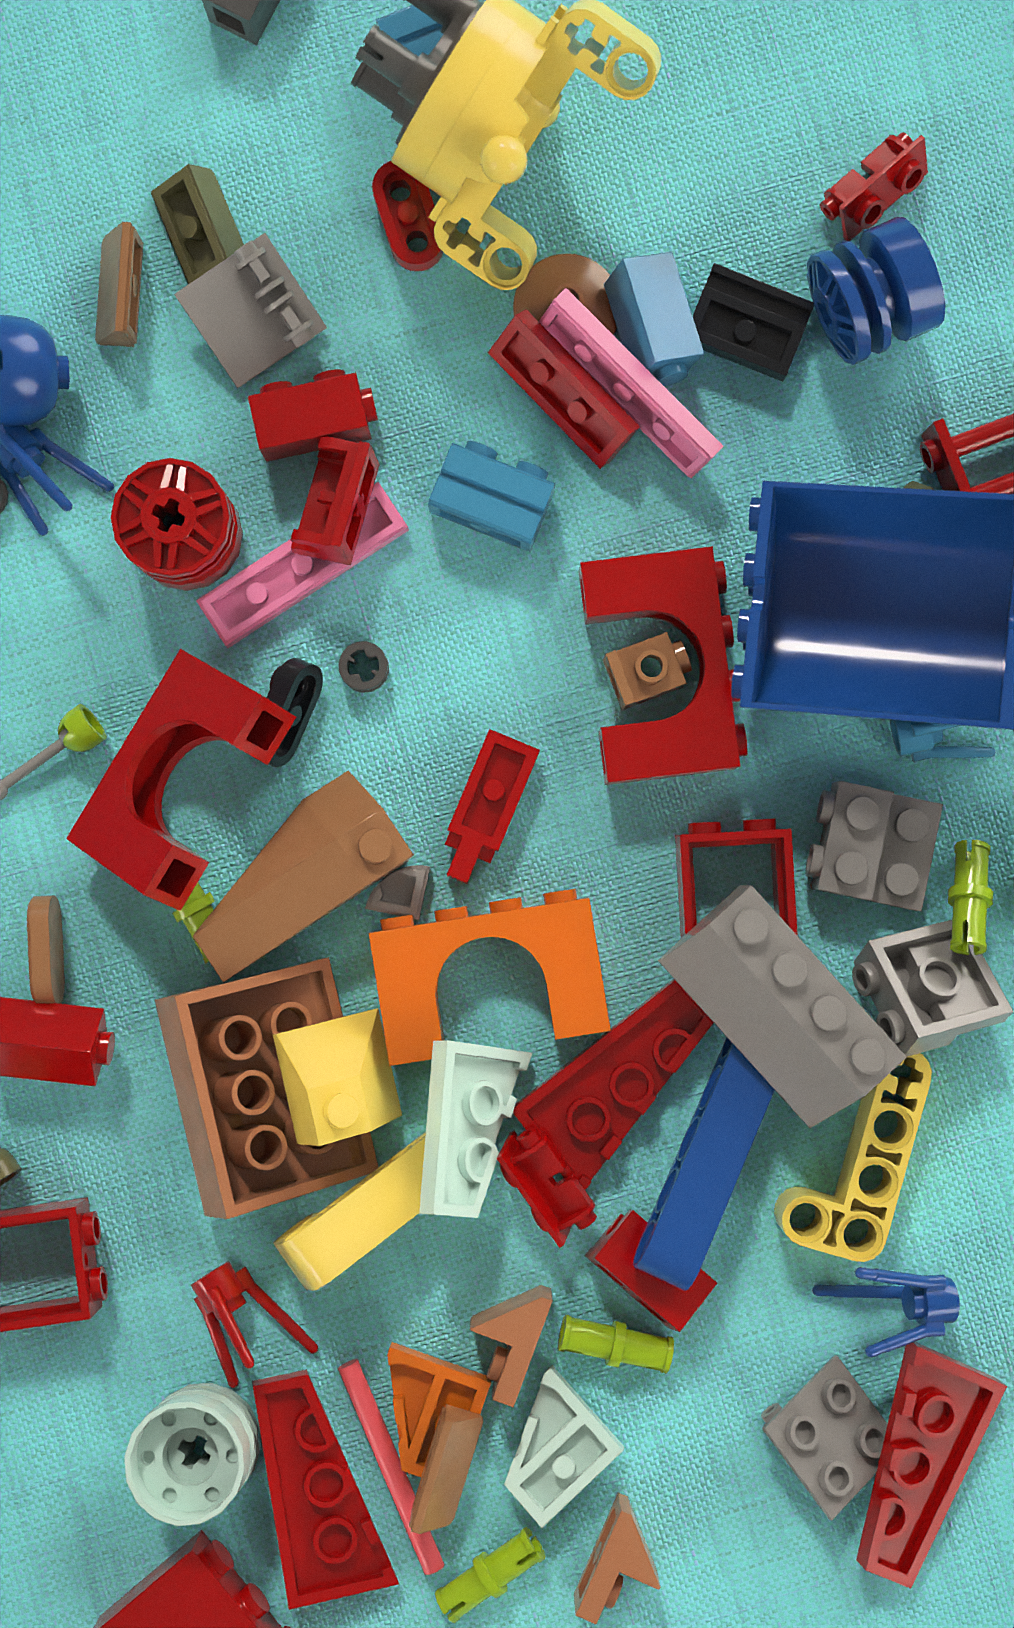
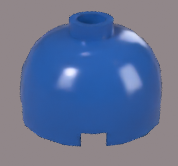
(28, 372)

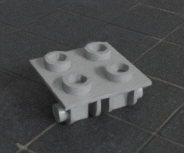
(250, 310)
(829, 1436)

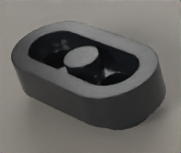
(296, 689)

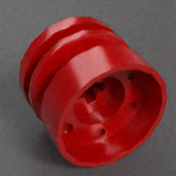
(186, 554)

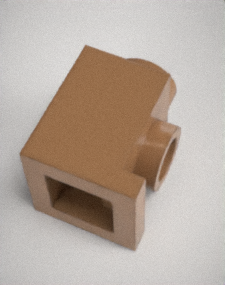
(629, 681)

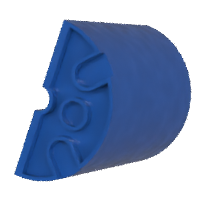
(880, 604)

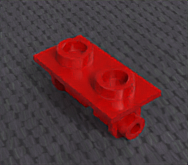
(894, 170)
(529, 1165)

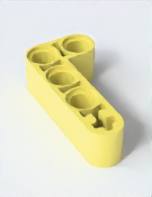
(863, 1150)
(356, 1221)

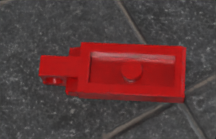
(488, 802)

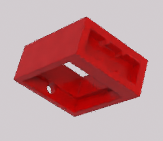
(754, 832)
(91, 1280)

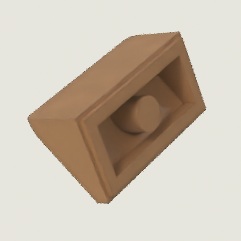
(119, 287)
(445, 1469)

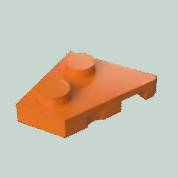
(420, 1391)

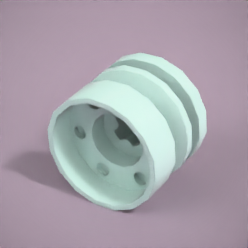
(166, 1471)

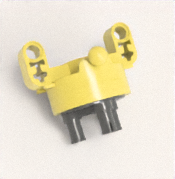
(483, 102)

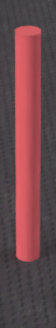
(388, 1462)

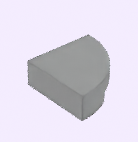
(400, 892)

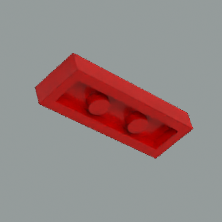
(563, 388)

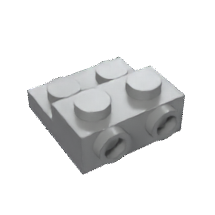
(874, 845)
(927, 989)

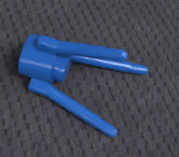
(23, 456)
(924, 1298)

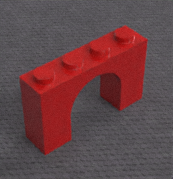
(684, 592)
(124, 815)
(192, 1591)

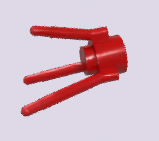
(220, 1295)

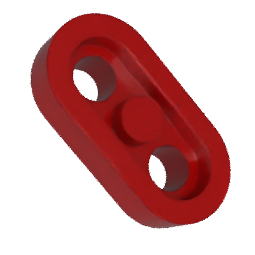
(406, 218)

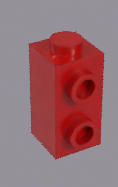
(295, 417)
(53, 1041)

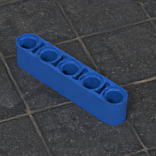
(704, 1170)

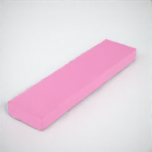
(630, 384)
(287, 578)

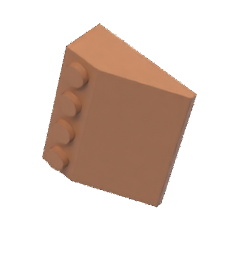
(236, 1094)

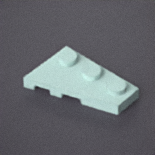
(464, 1115)

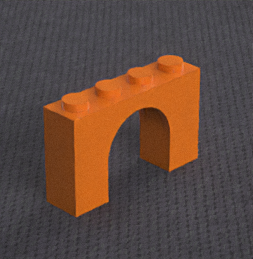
(412, 956)

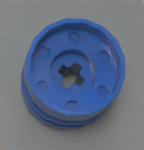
(876, 290)

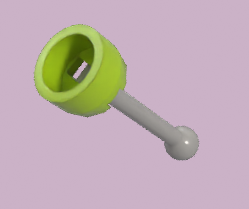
(77, 732)

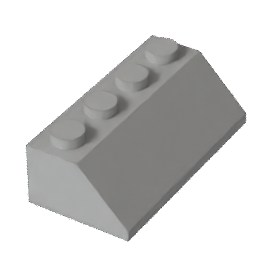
(781, 1007)

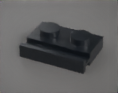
(750, 322)

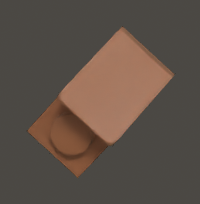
(518, 1325)
(617, 1550)

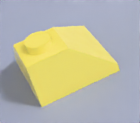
(337, 1078)

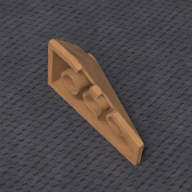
(311, 866)

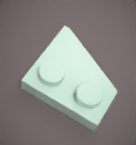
(558, 1450)

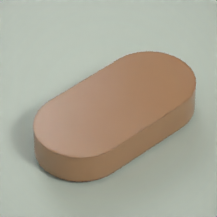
(45, 949)

